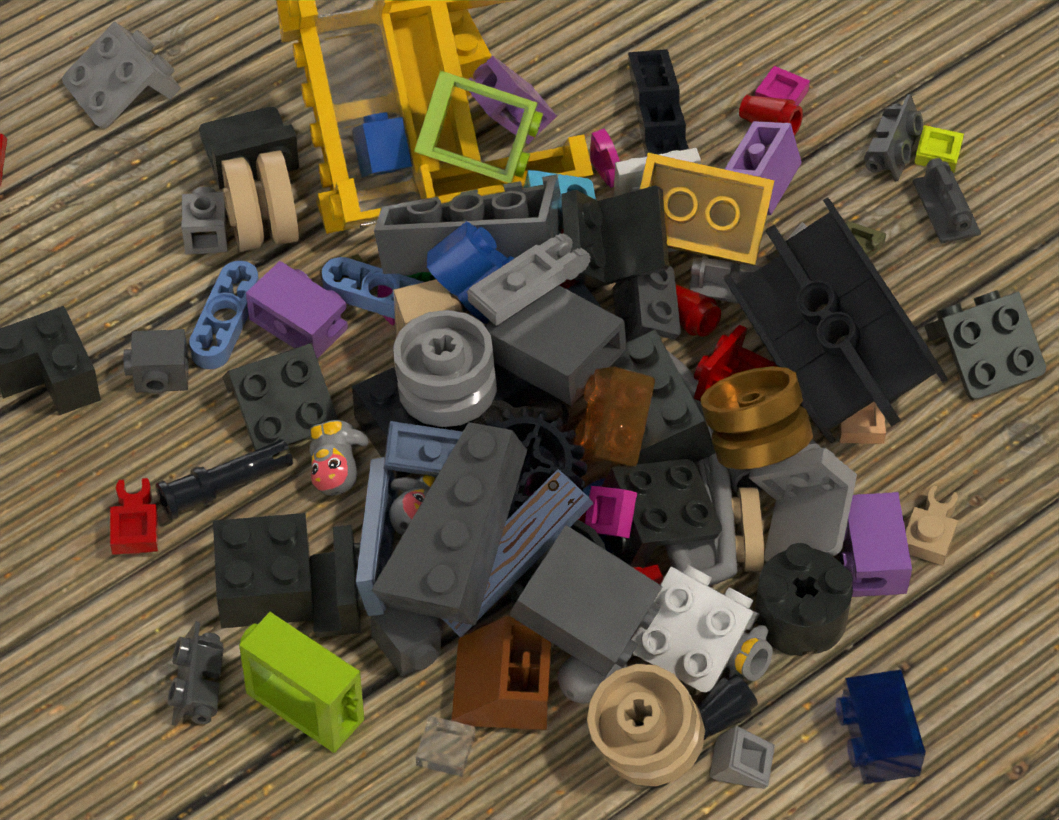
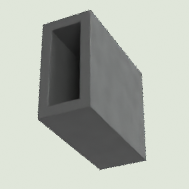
(558, 343)
(587, 602)

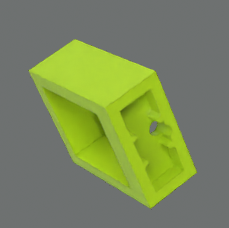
(437, 113)
(301, 681)

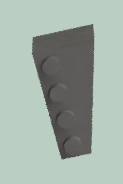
(512, 217)
(457, 530)

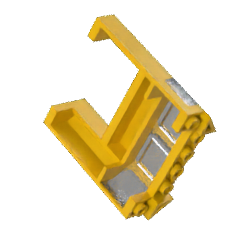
(388, 59)

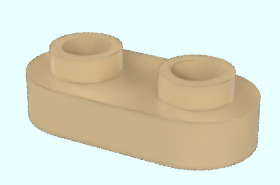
(750, 538)

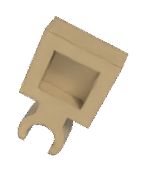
(932, 530)

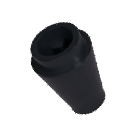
(726, 705)

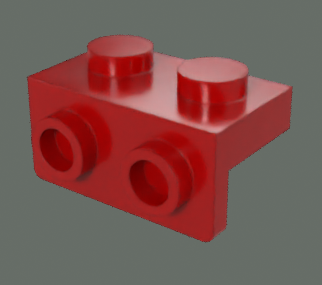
(727, 360)

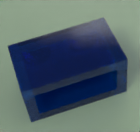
(881, 727)

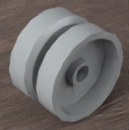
(445, 368)

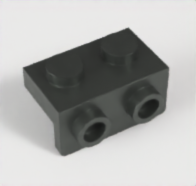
(335, 587)

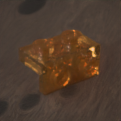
(615, 415)

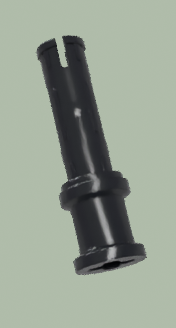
(204, 484)

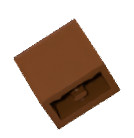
(502, 677)

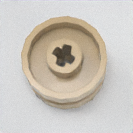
(253, 202)
(646, 725)

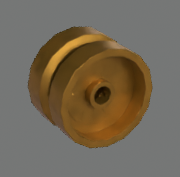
(756, 417)

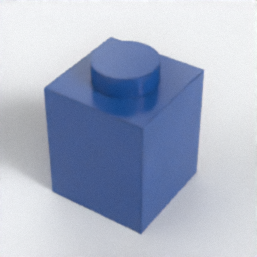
(381, 145)

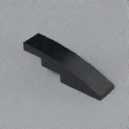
(657, 101)

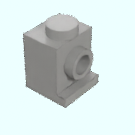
(204, 212)

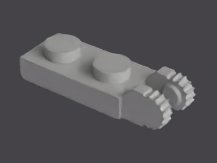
(527, 278)

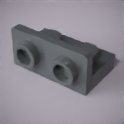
(648, 305)

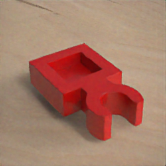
(134, 521)

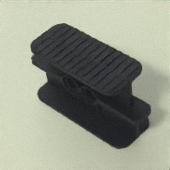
(882, 348)

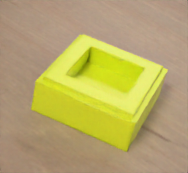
(939, 144)

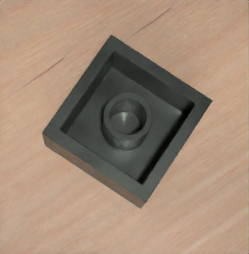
(262, 569)

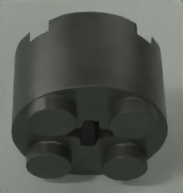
(803, 600)

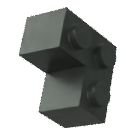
(48, 353)

